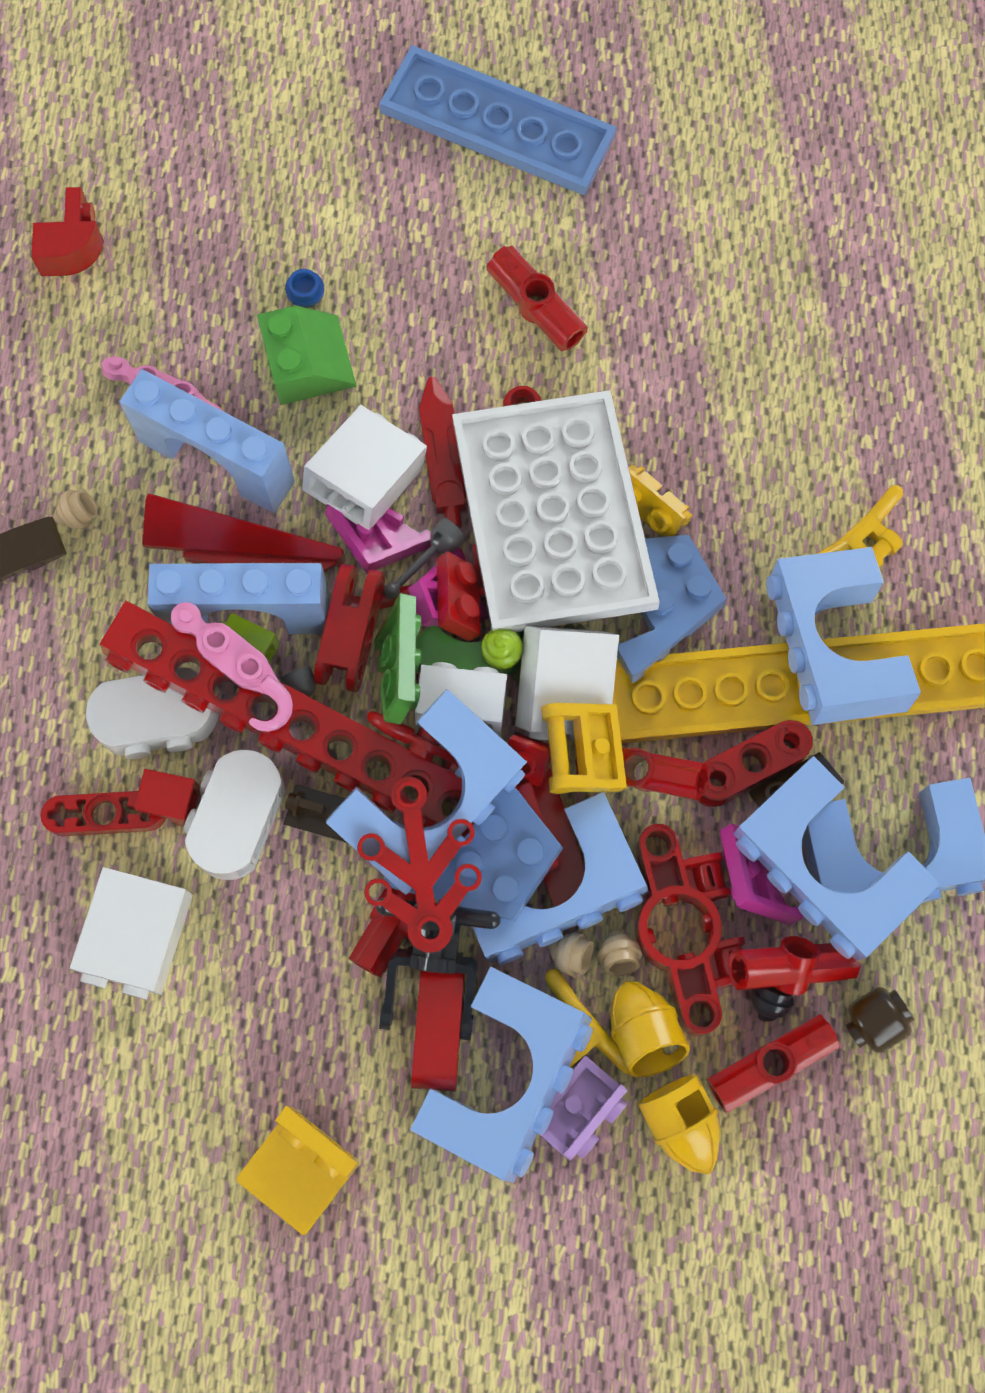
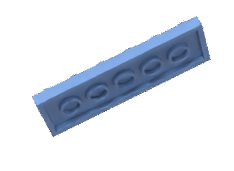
(498, 120)

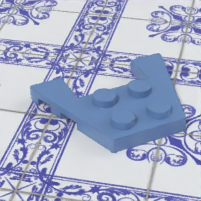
(686, 599)
(510, 851)

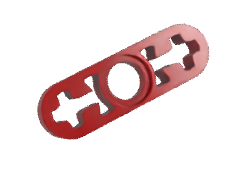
(73, 826)

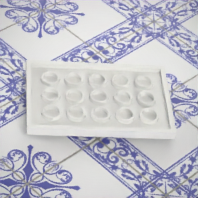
(554, 513)

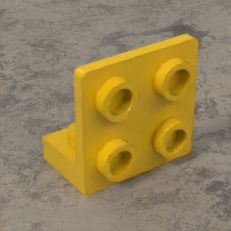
(297, 1170)

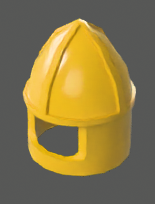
(642, 1027)
(684, 1123)

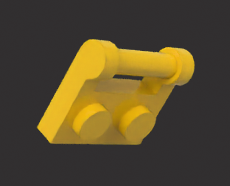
(596, 746)

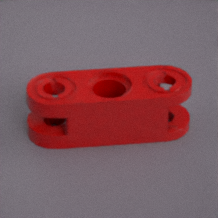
(349, 627)
(768, 749)

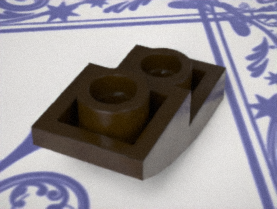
(29, 547)

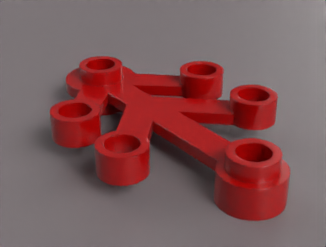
(421, 873)

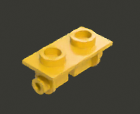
(662, 513)

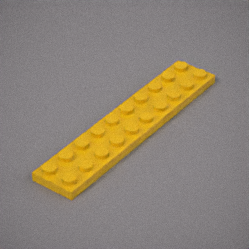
(757, 690)

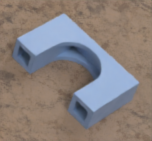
(168, 417)
(286, 590)
(830, 684)
(485, 768)
(954, 853)
(608, 882)
(853, 919)
(503, 1139)

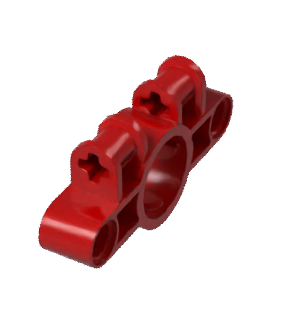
(699, 883)

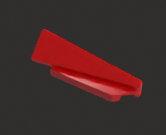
(226, 539)

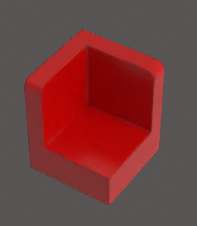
(167, 796)

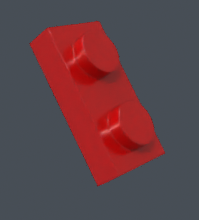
(458, 596)

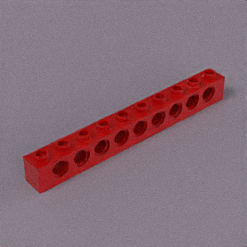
(137, 627)

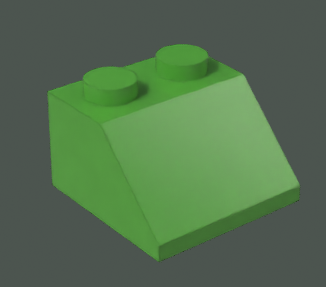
(305, 353)

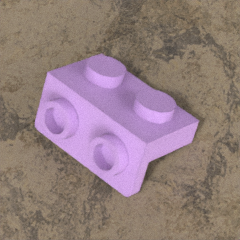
(582, 1108)

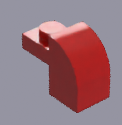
(68, 245)

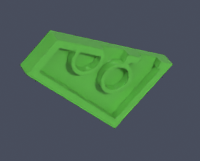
(399, 659)

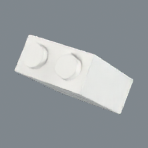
(364, 467)
(563, 668)
(131, 933)

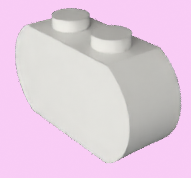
(136, 718)
(234, 814)

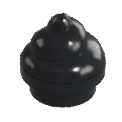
(771, 1003)

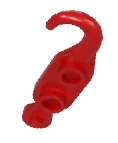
(422, 743)

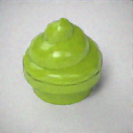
(502, 648)

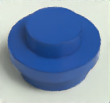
(304, 288)

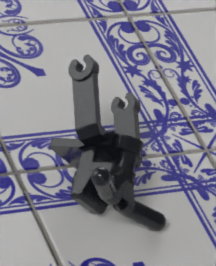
(442, 961)

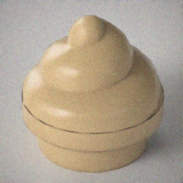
(75, 509)
(573, 953)
(619, 954)

